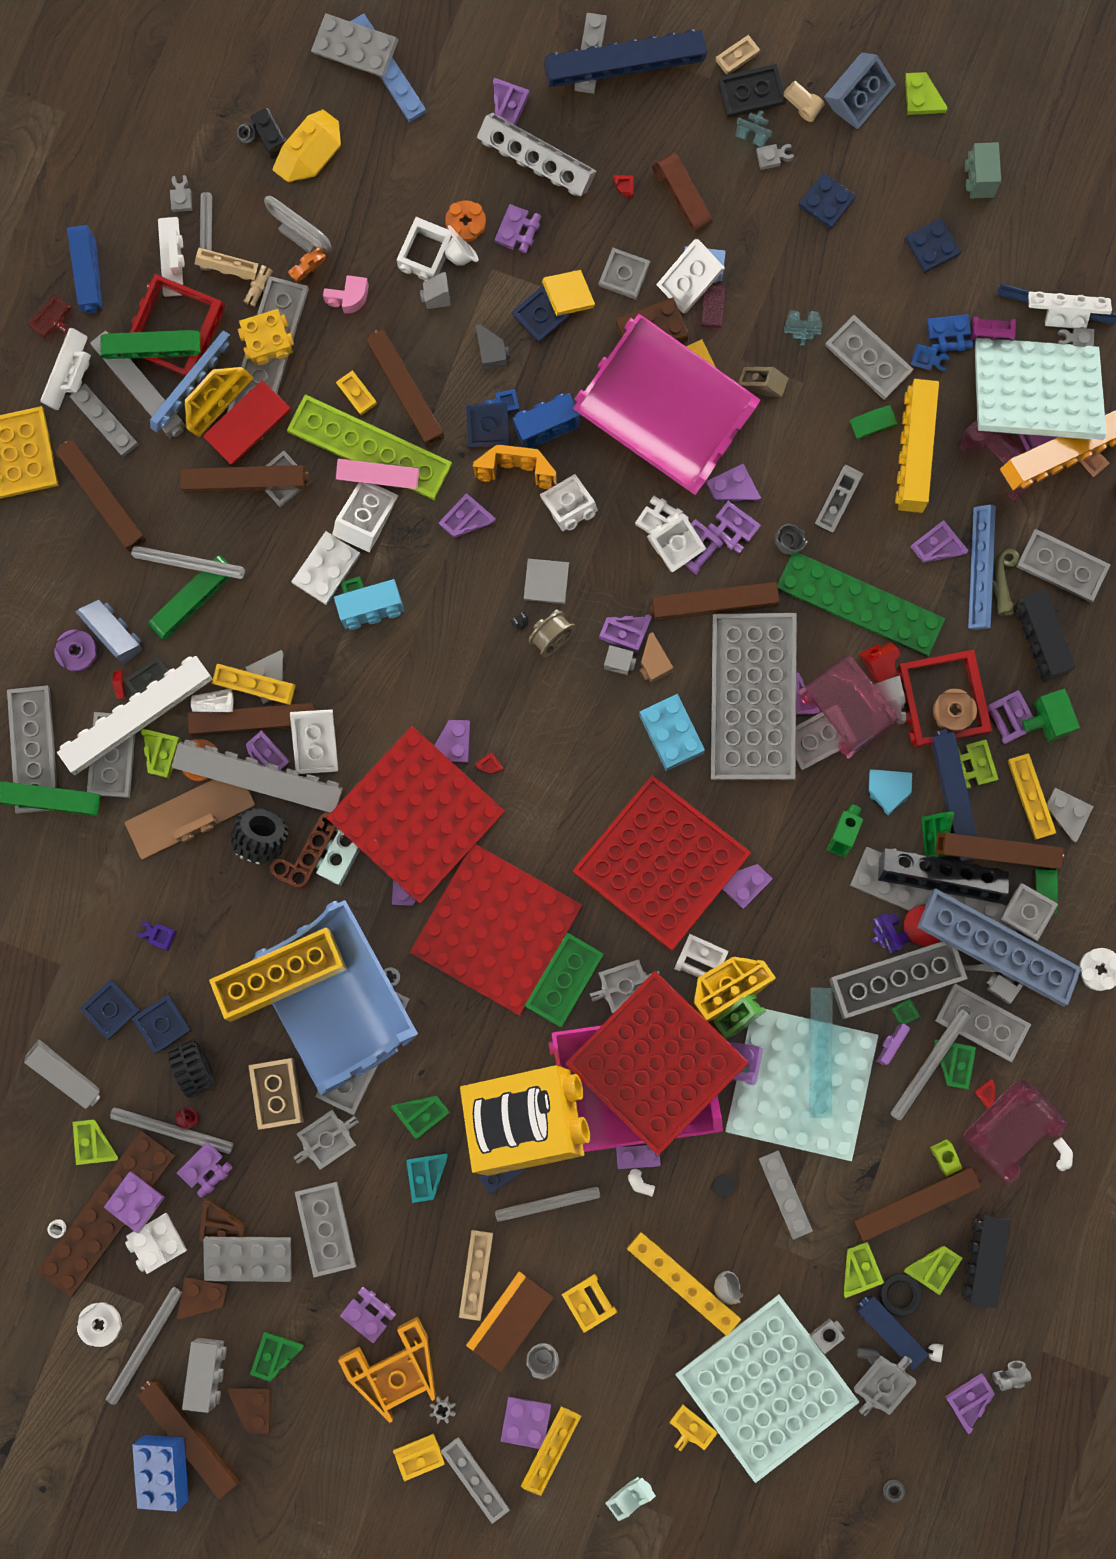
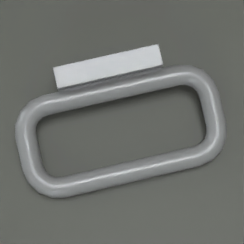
(296, 227)

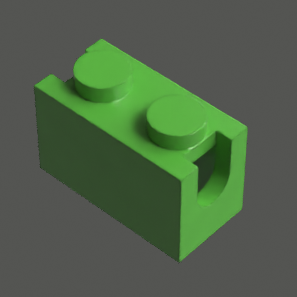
(739, 1016)

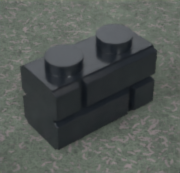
(268, 132)

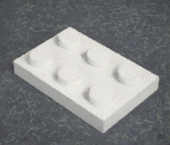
(690, 276)
(326, 568)
(314, 741)

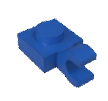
(506, 397)

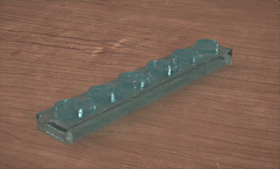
(820, 1053)

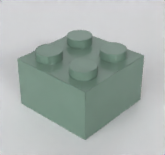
(983, 170)

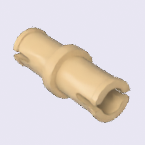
(257, 286)

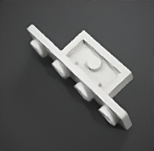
(170, 252)
(1068, 310)
(67, 370)

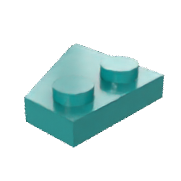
(425, 1176)

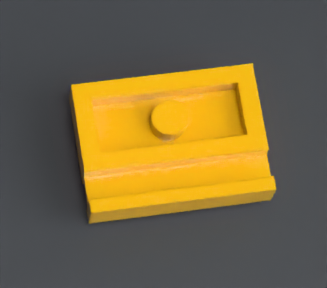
(419, 1457)

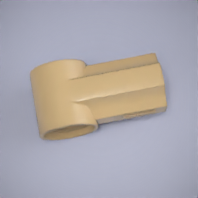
(808, 104)

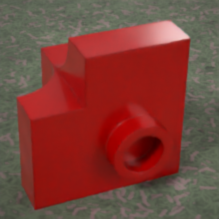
(881, 661)

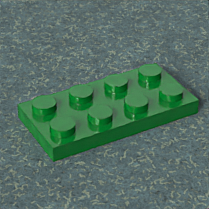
(564, 980)

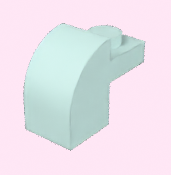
(630, 1498)

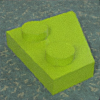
(160, 752)
(91, 1143)

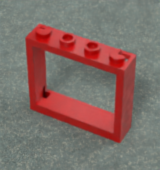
(206, 333)
(976, 689)

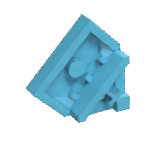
(889, 788)

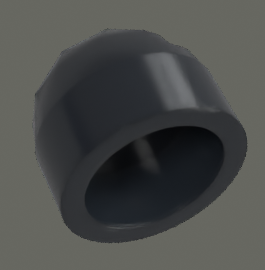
(520, 621)

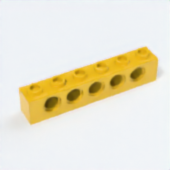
(683, 1283)

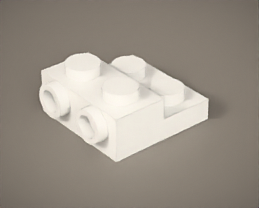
(569, 503)
(676, 541)
(155, 1244)

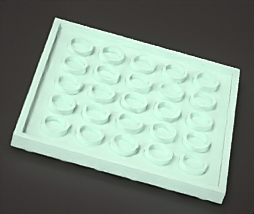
(1039, 389)
(779, 1101)
(767, 1388)

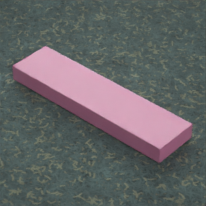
(377, 473)

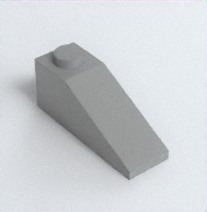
(839, 498)

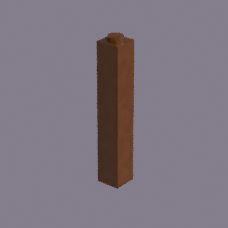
(404, 387)
(244, 479)
(100, 495)
(714, 601)
(244, 720)
(999, 850)
(917, 1203)
(197, 1448)

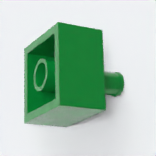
(1053, 716)

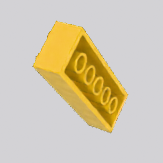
(918, 445)
(278, 974)

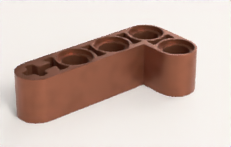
(683, 191)
(309, 849)

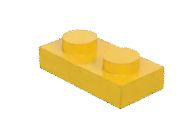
(356, 393)

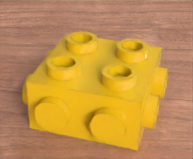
(266, 337)

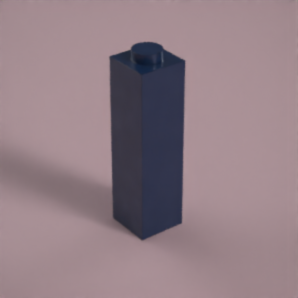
(891, 1330)

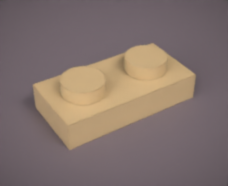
(737, 55)

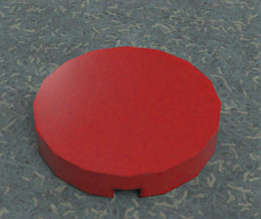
(915, 934)

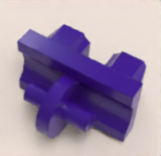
(886, 933)

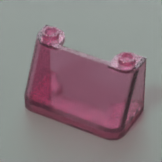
(999, 444)
(850, 705)
(1013, 1128)

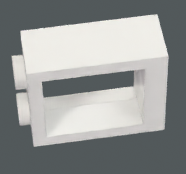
(429, 230)

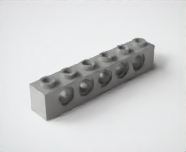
(582, 173)

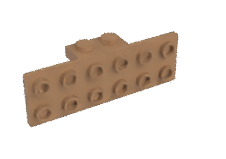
(186, 816)

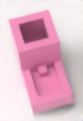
(351, 298)

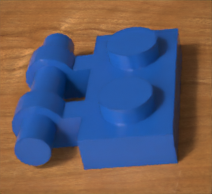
(947, 328)

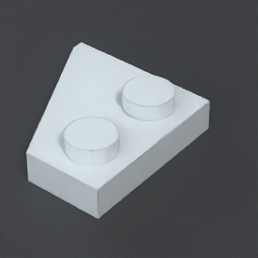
(213, 701)

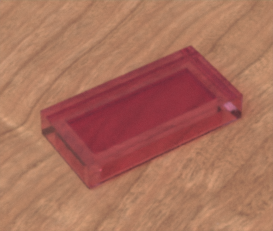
(713, 307)

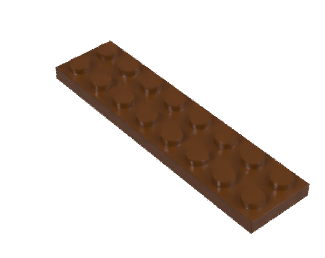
(97, 1227)

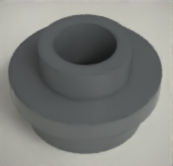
(242, 133)
(896, 1497)

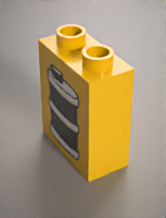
(524, 1120)

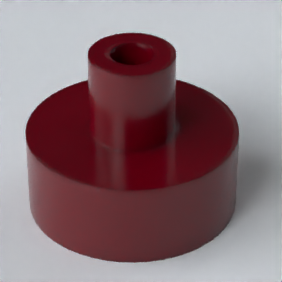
(186, 1117)

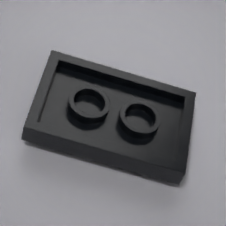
(751, 90)

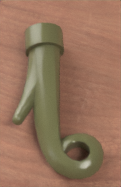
(999, 586)

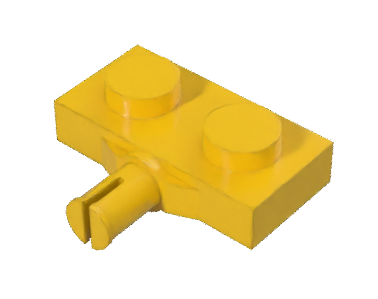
(692, 1429)

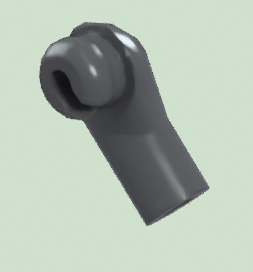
(868, 1353)

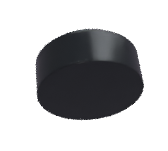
(723, 1186)

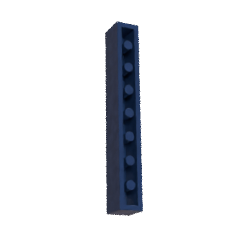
(625, 58)

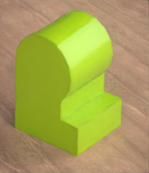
(946, 1157)

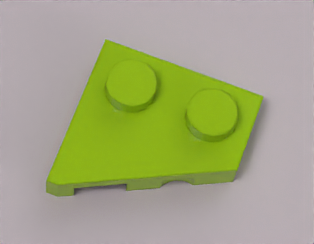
(922, 95)
(935, 1268)
(861, 1270)

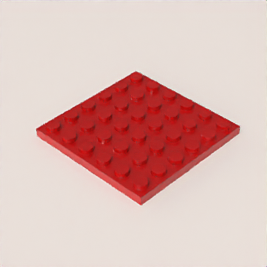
(415, 814)
(661, 863)
(496, 929)
(656, 1063)

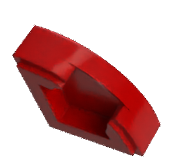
(624, 184)
(118, 684)
(489, 764)
(986, 1093)

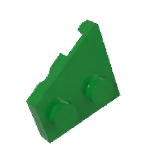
(931, 826)
(421, 1114)
(273, 1355)

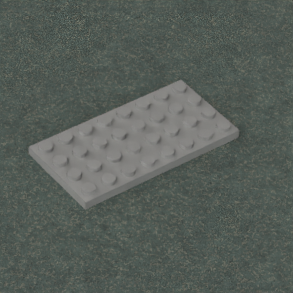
(754, 696)

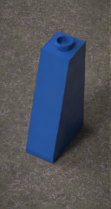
(85, 268)

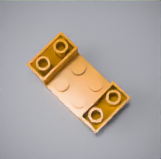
(509, 456)

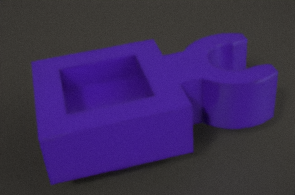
(159, 936)

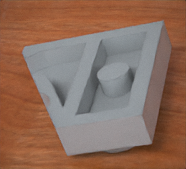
(270, 667)
(1069, 812)

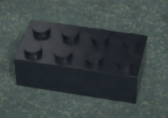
(1044, 636)
(986, 1260)

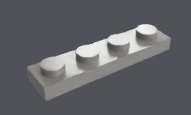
(592, 36)
(104, 420)
(785, 1194)
(475, 1480)

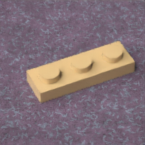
(226, 264)

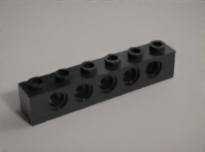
(951, 882)

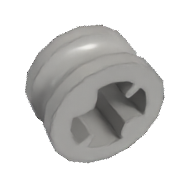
(395, 972)

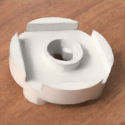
(1090, 974)
(86, 1323)

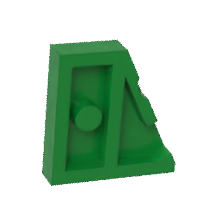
(958, 1065)

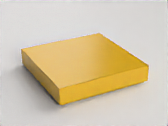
(568, 292)

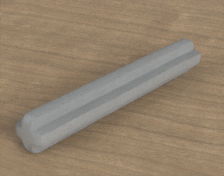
(206, 223)

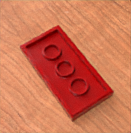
(247, 423)

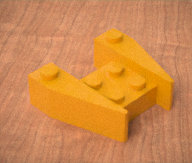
(396, 1376)

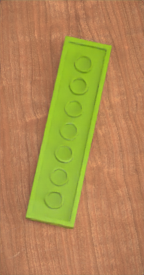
(366, 443)

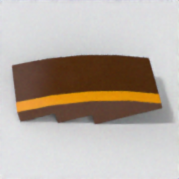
(509, 1322)

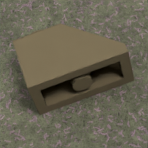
(764, 381)

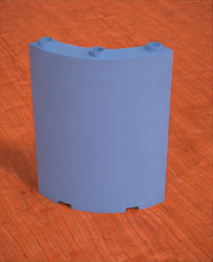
(348, 1019)

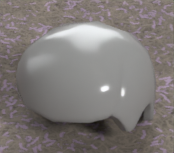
(727, 1288)
(542, 1361)

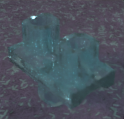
(744, 127)
(803, 329)

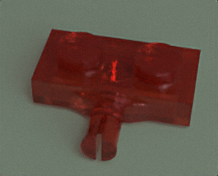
(50, 317)

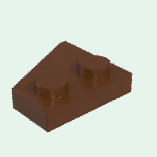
(219, 1223)
(200, 1297)
(252, 1408)

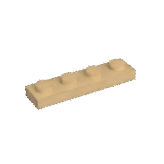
(476, 1275)

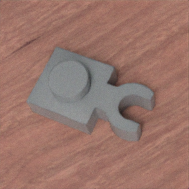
(770, 156)
(181, 197)
(1079, 337)

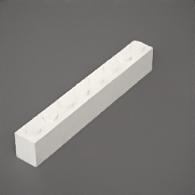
(134, 715)

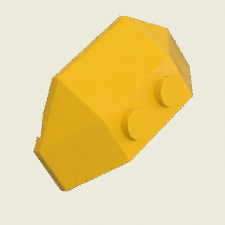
(308, 147)
(213, 397)
(728, 984)

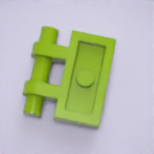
(981, 764)

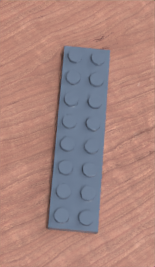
(999, 947)

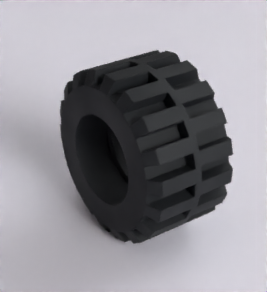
(259, 835)
(191, 1068)

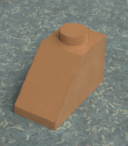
(654, 661)

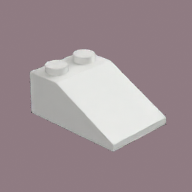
(364, 515)

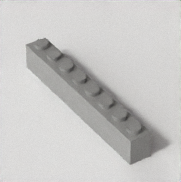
(257, 777)

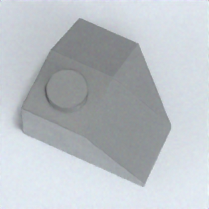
(893, 694)

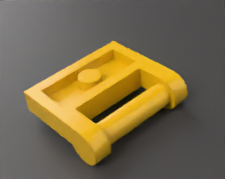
(583, 1307)

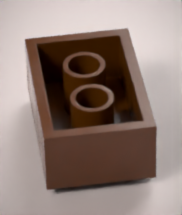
(663, 315)

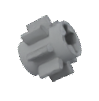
(440, 1415)

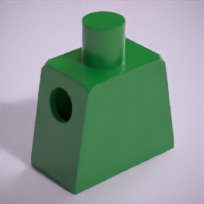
(845, 831)

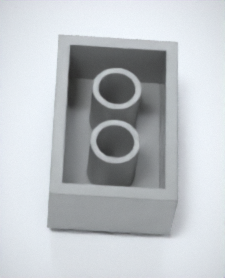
(204, 1375)

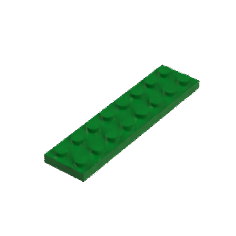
(860, 604)

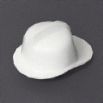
(458, 250)

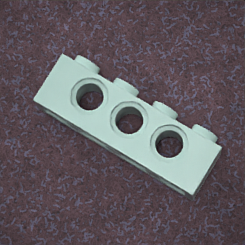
(337, 873)

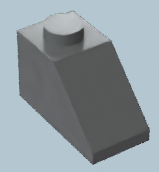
(491, 349)

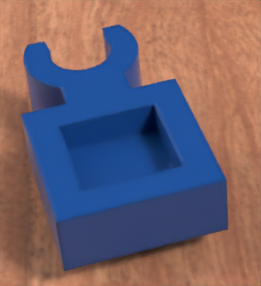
(926, 357)

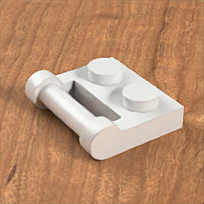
(702, 952)

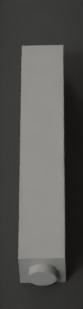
(140, 389)

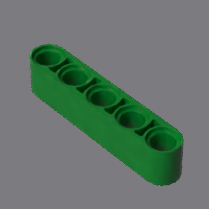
(150, 344)
(187, 602)
(49, 798)

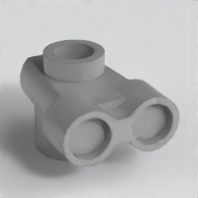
(1015, 1376)

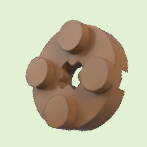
(946, 719)

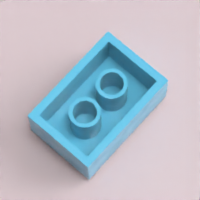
(369, 604)
(671, 732)

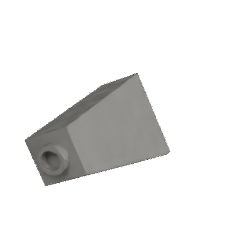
(62, 1074)

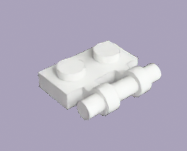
(651, 518)

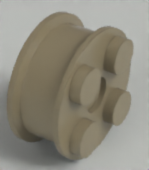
(552, 633)

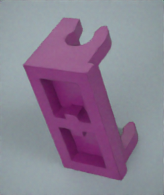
(993, 329)

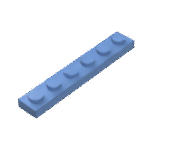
(398, 84)
(186, 386)
(982, 567)

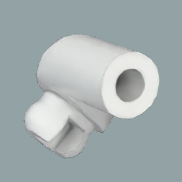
(1066, 1155)
(637, 1183)

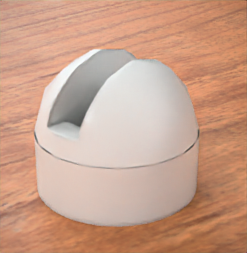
(56, 1232)
(937, 1352)

